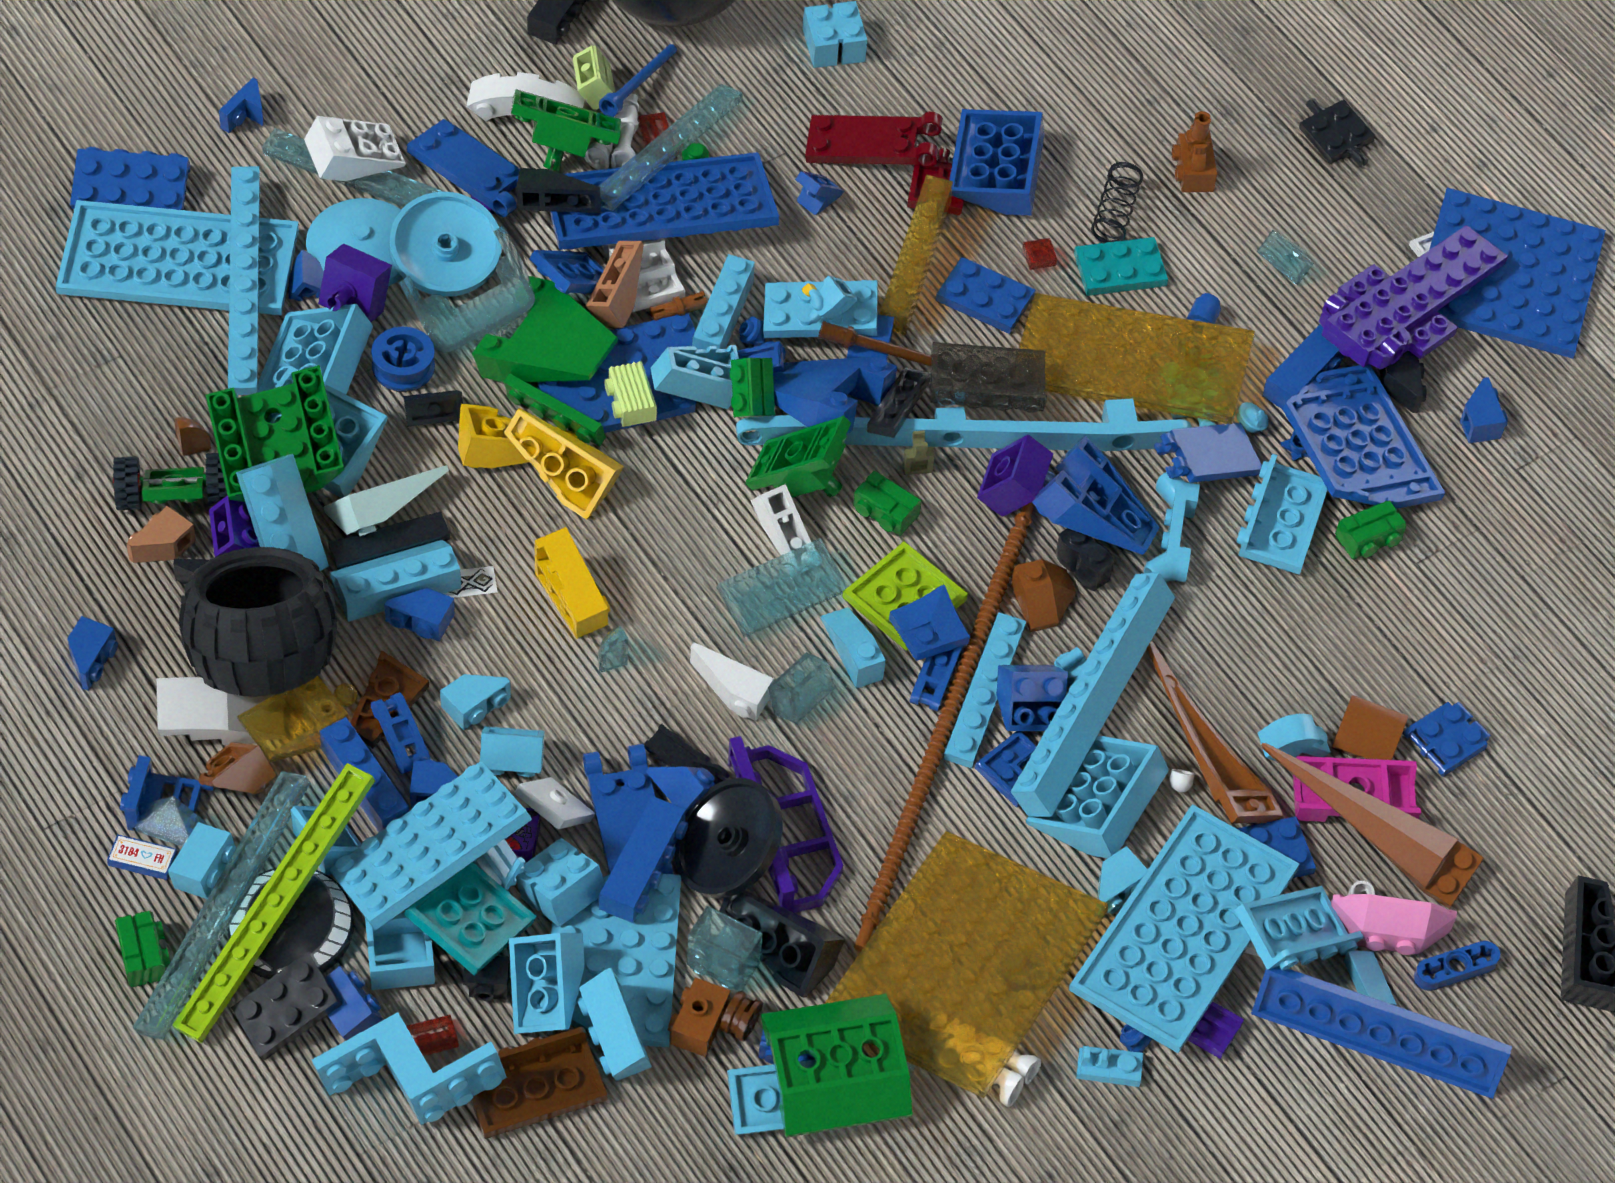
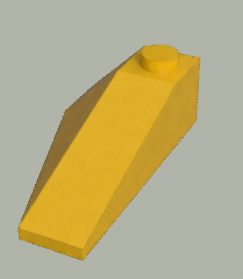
(483, 438)
(570, 467)

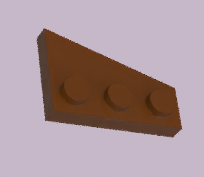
(386, 680)

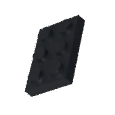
(286, 1005)

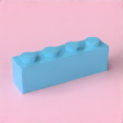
(725, 303)

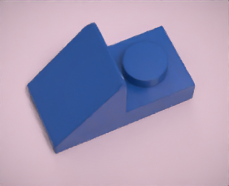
(242, 105)
(817, 191)

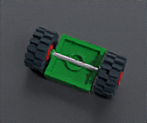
(166, 484)

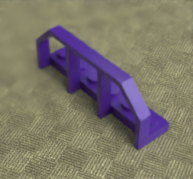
(784, 884)

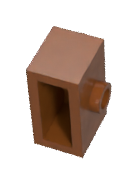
(699, 1016)

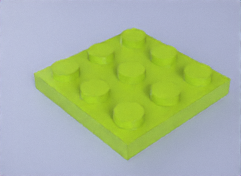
(895, 582)

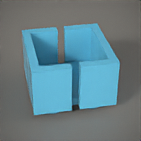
(830, 26)
(560, 882)
(399, 955)

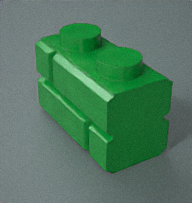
(752, 387)
(886, 503)
(1371, 530)
(141, 948)

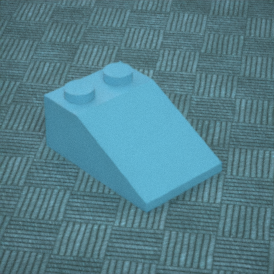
(545, 980)

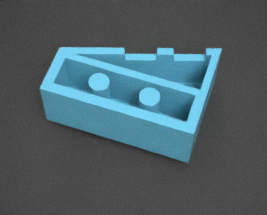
(696, 373)

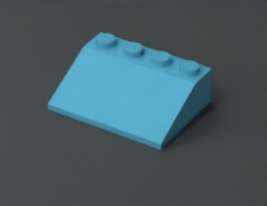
(319, 338)
(356, 430)
(1105, 796)

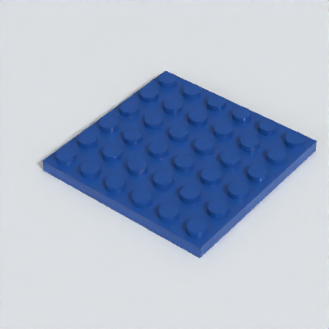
(1545, 281)

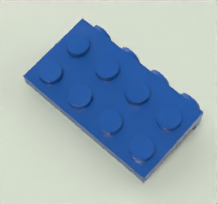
(130, 178)

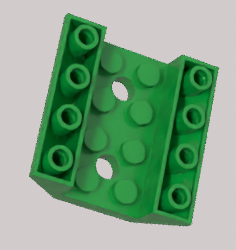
(303, 430)
(844, 1083)

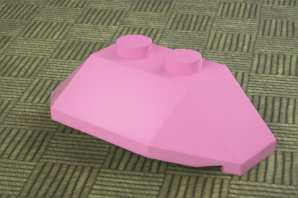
(1393, 922)

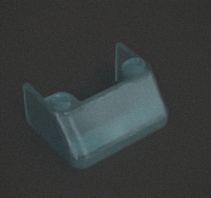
(458, 326)

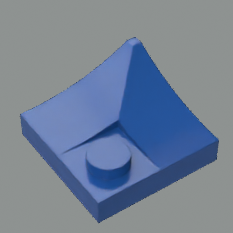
(930, 625)

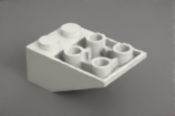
(351, 148)

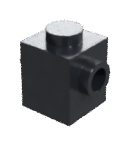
(489, 982)

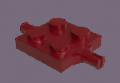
(941, 170)

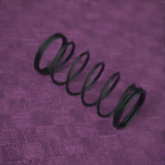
(1110, 177)

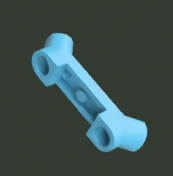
(1183, 500)

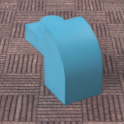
(1295, 735)

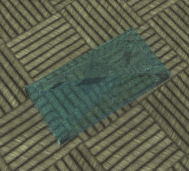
(1286, 256)
(168, 820)

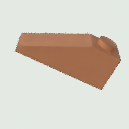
(617, 287)

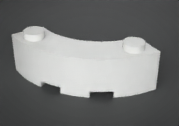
(494, 94)

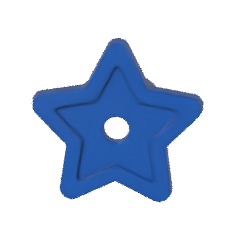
(1292, 446)

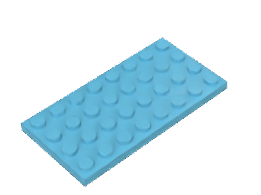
(168, 256)
(1181, 928)

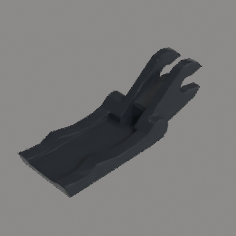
(677, 753)

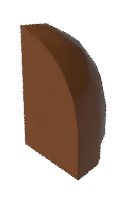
(191, 436)

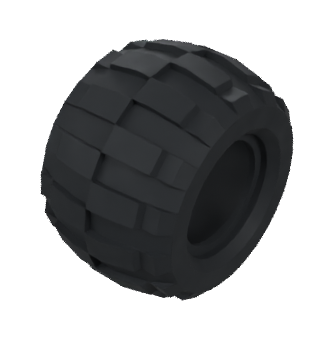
(258, 621)

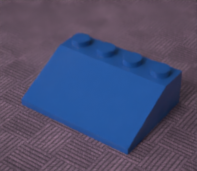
(998, 159)

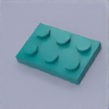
(1120, 266)

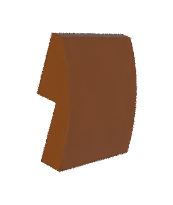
(1369, 730)

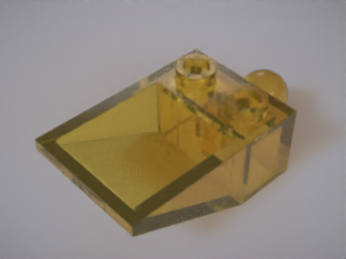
(292, 720)

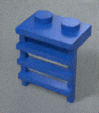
(149, 787)

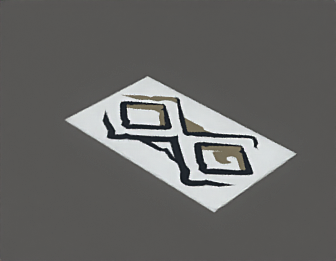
(476, 582)

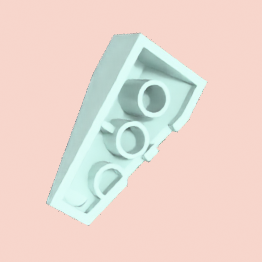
(375, 505)

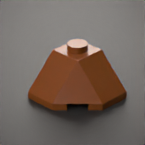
(1042, 593)
(238, 769)

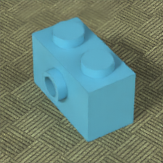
(512, 750)
(202, 860)

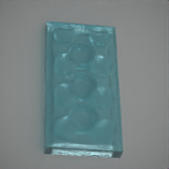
(782, 587)

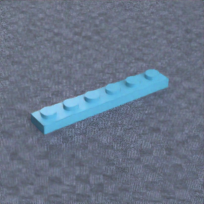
(982, 696)

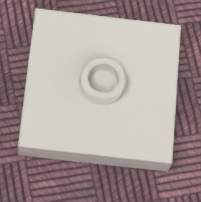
(554, 803)

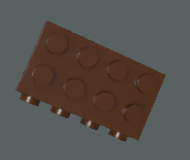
(541, 1083)

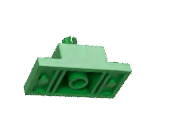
(563, 126)
(802, 459)

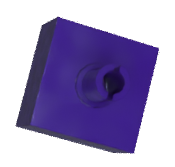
(355, 279)
(1015, 475)

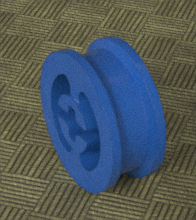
(417, 364)

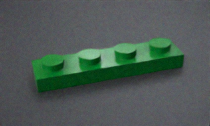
(561, 414)

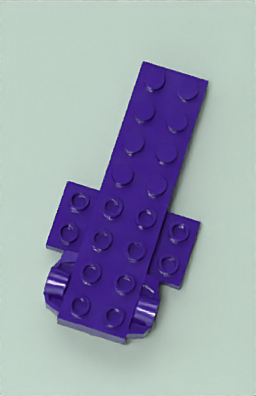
(1385, 315)

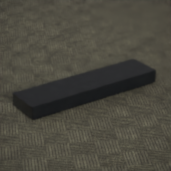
(898, 402)
(389, 540)

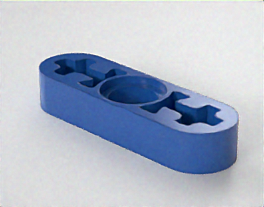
(1464, 954)

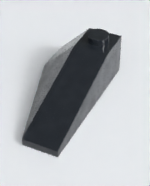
(791, 945)

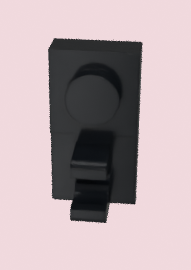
(432, 407)

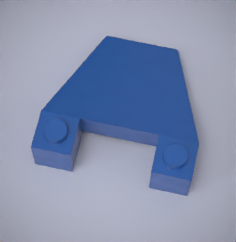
(819, 388)
(1096, 500)

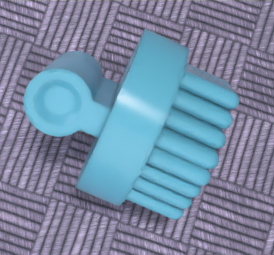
(1072, 663)

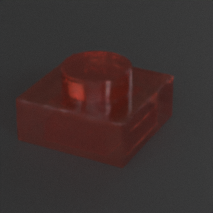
(1039, 253)

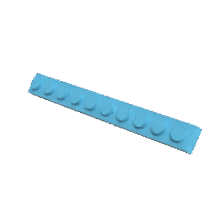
(244, 280)

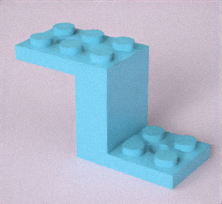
(425, 1091)

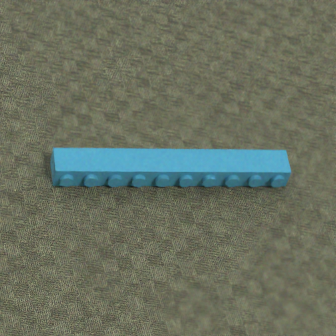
(1092, 695)

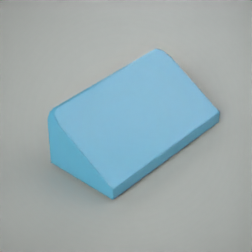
(1368, 975)

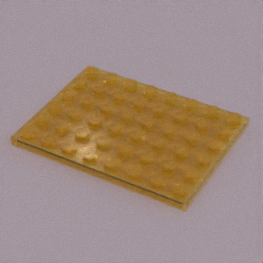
(971, 958)

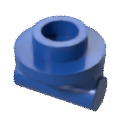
(752, 331)
(1133, 1039)

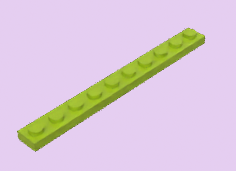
(273, 903)

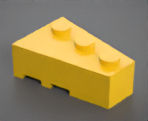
(570, 583)

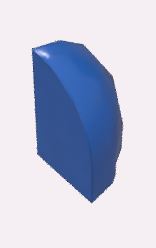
(305, 277)

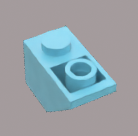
(473, 697)
(1119, 878)

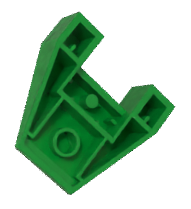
(551, 344)

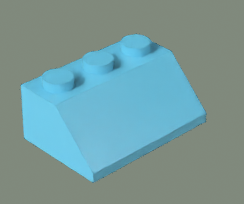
(613, 1026)

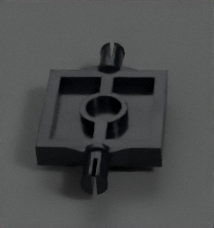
(1337, 132)

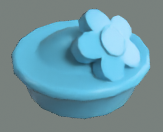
(1252, 417)

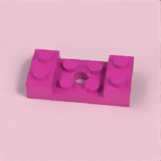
(1384, 779)

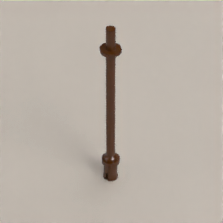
(849, 337)

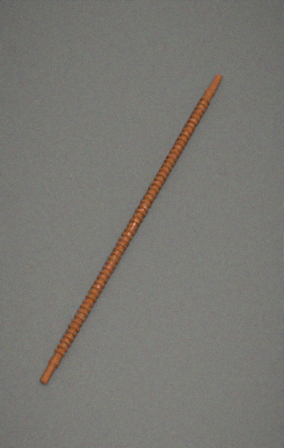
(944, 726)

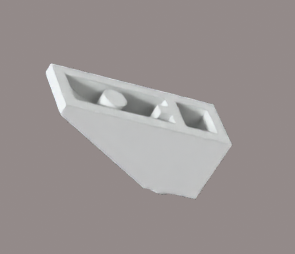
(781, 519)
(736, 684)

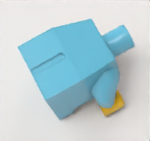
(830, 300)

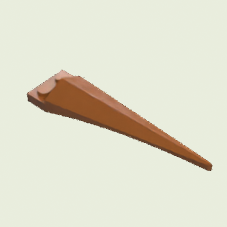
(1228, 778)
(1420, 851)

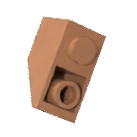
(162, 538)

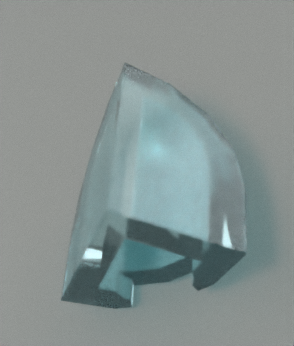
(613, 650)

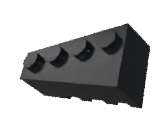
(1589, 945)

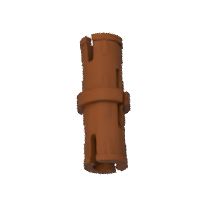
(679, 306)

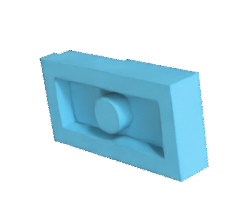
(1109, 1066)

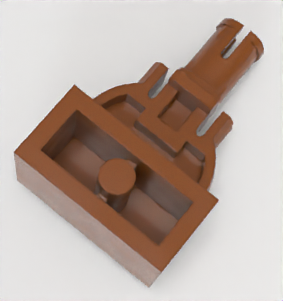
(1195, 157)

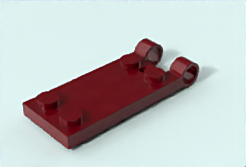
(872, 139)

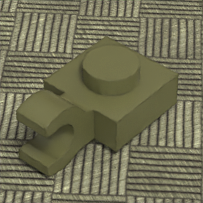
(920, 457)

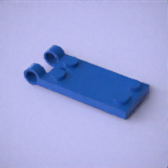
(468, 165)
(619, 806)

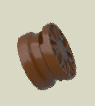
(741, 1016)

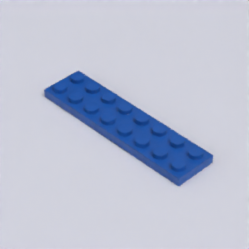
(1382, 1030)

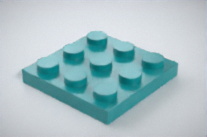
(471, 917)

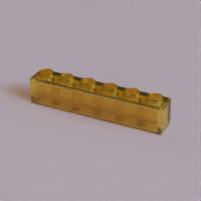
(917, 252)

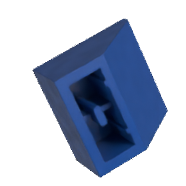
(1030, 695)

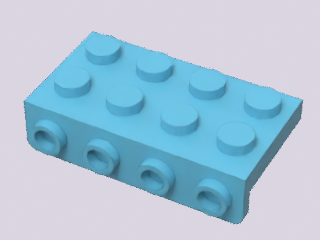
(788, 310)
(1282, 516)
(1296, 928)

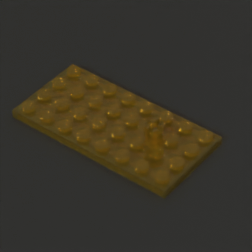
(1139, 356)

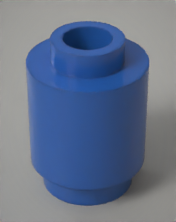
(1205, 309)

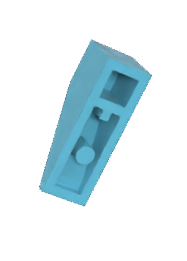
(855, 647)

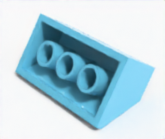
(281, 508)
(370, 584)

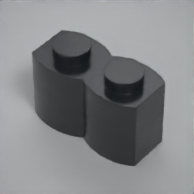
(1084, 557)

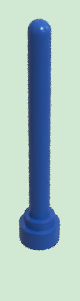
(612, 103)

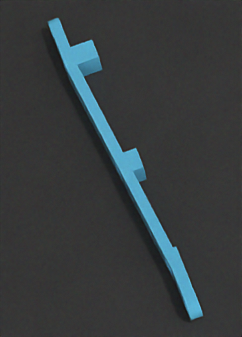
(951, 429)

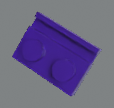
(1216, 1030)

